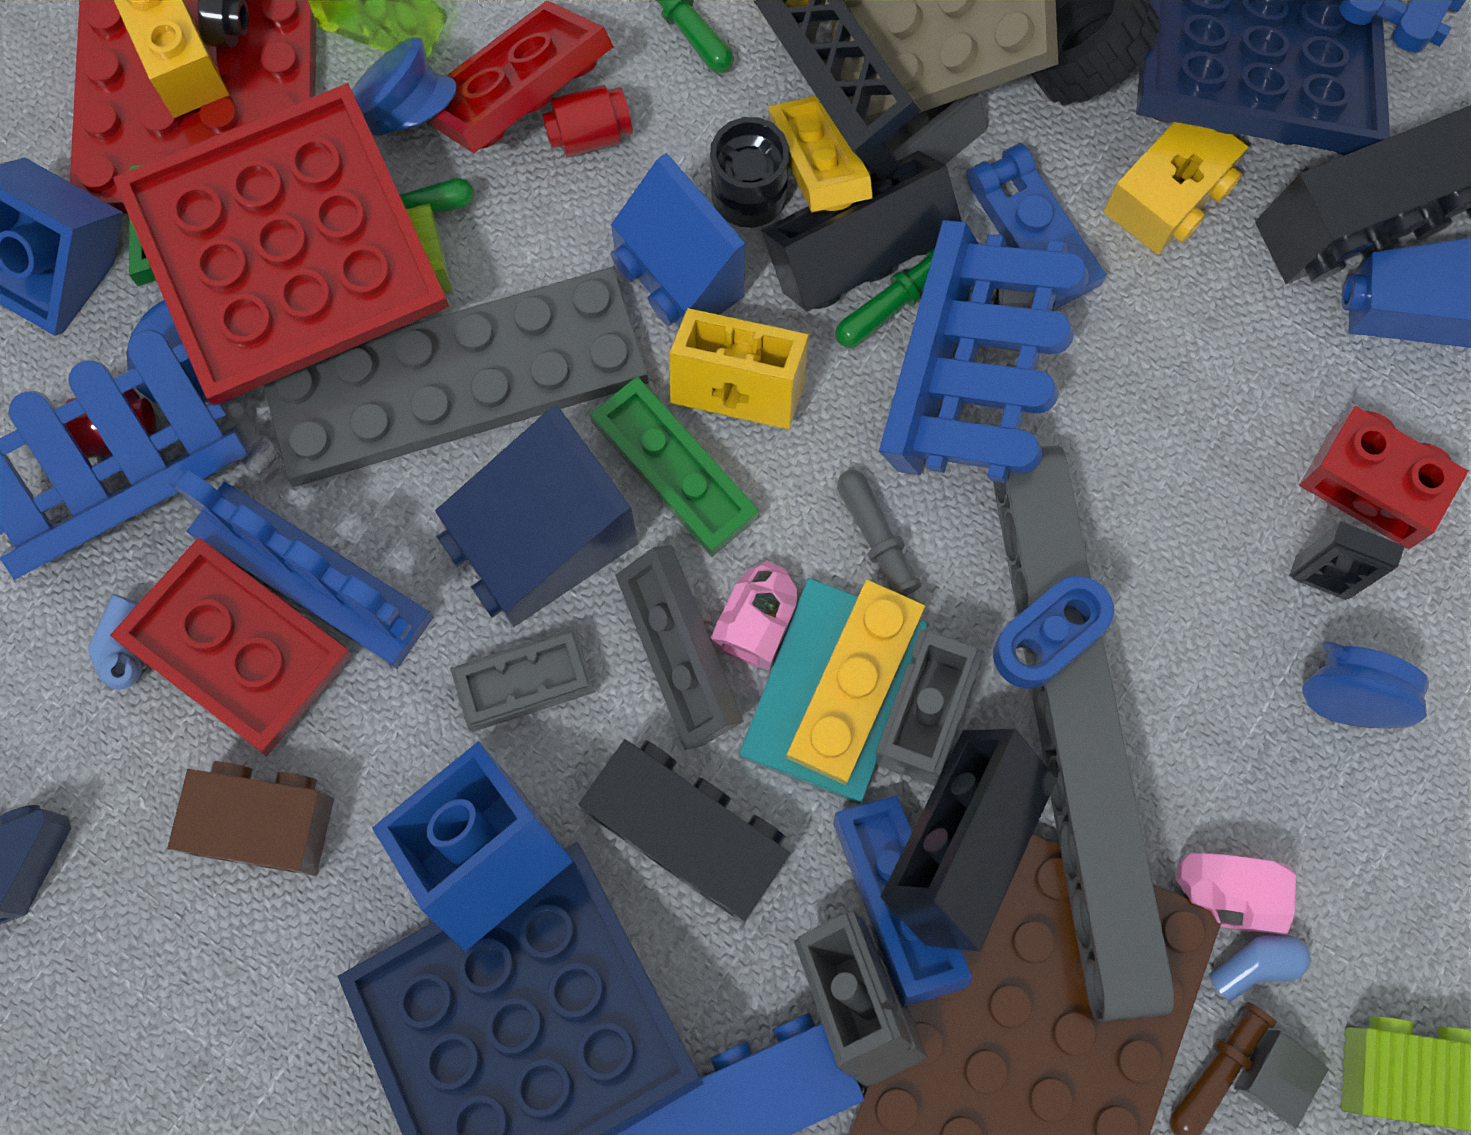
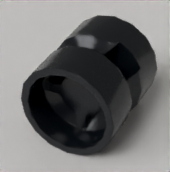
(749, 171)

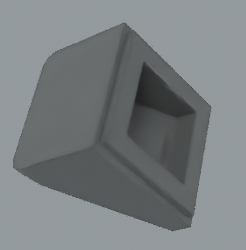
(1282, 1077)

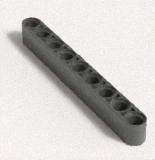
(1086, 753)

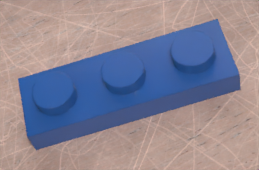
(873, 843)

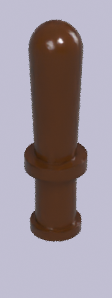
(1213, 1083)

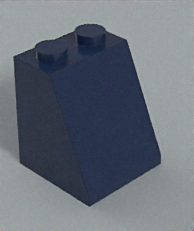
(536, 520)

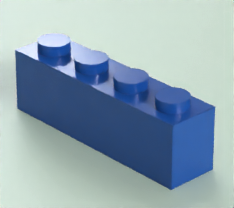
(762, 1091)

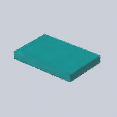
(793, 681)

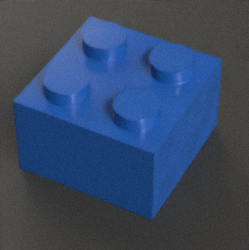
(471, 846)

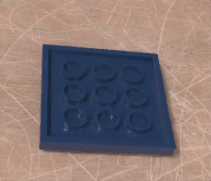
(1268, 72)
(527, 1028)

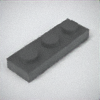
(679, 647)

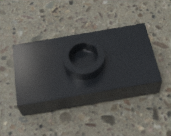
(1346, 561)

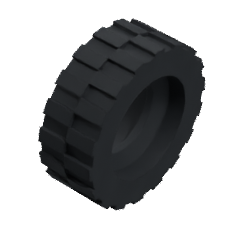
(1120, 40)

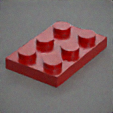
(519, 74)
(231, 646)

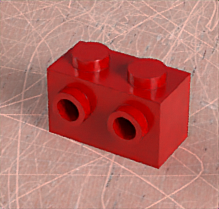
(1384, 477)

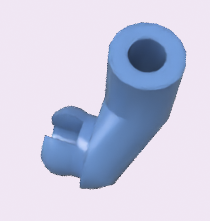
(112, 661)
(1262, 960)

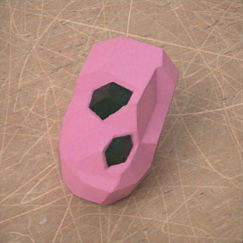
(757, 615)
(1240, 890)

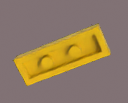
(820, 156)
(855, 682)

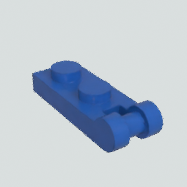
(1031, 214)

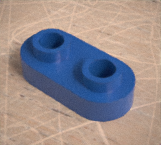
(1050, 634)

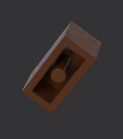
(252, 820)

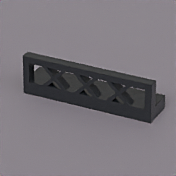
(822, 67)

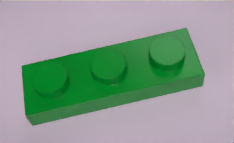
(674, 466)

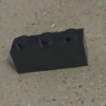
(835, 251)
(686, 828)
(970, 839)

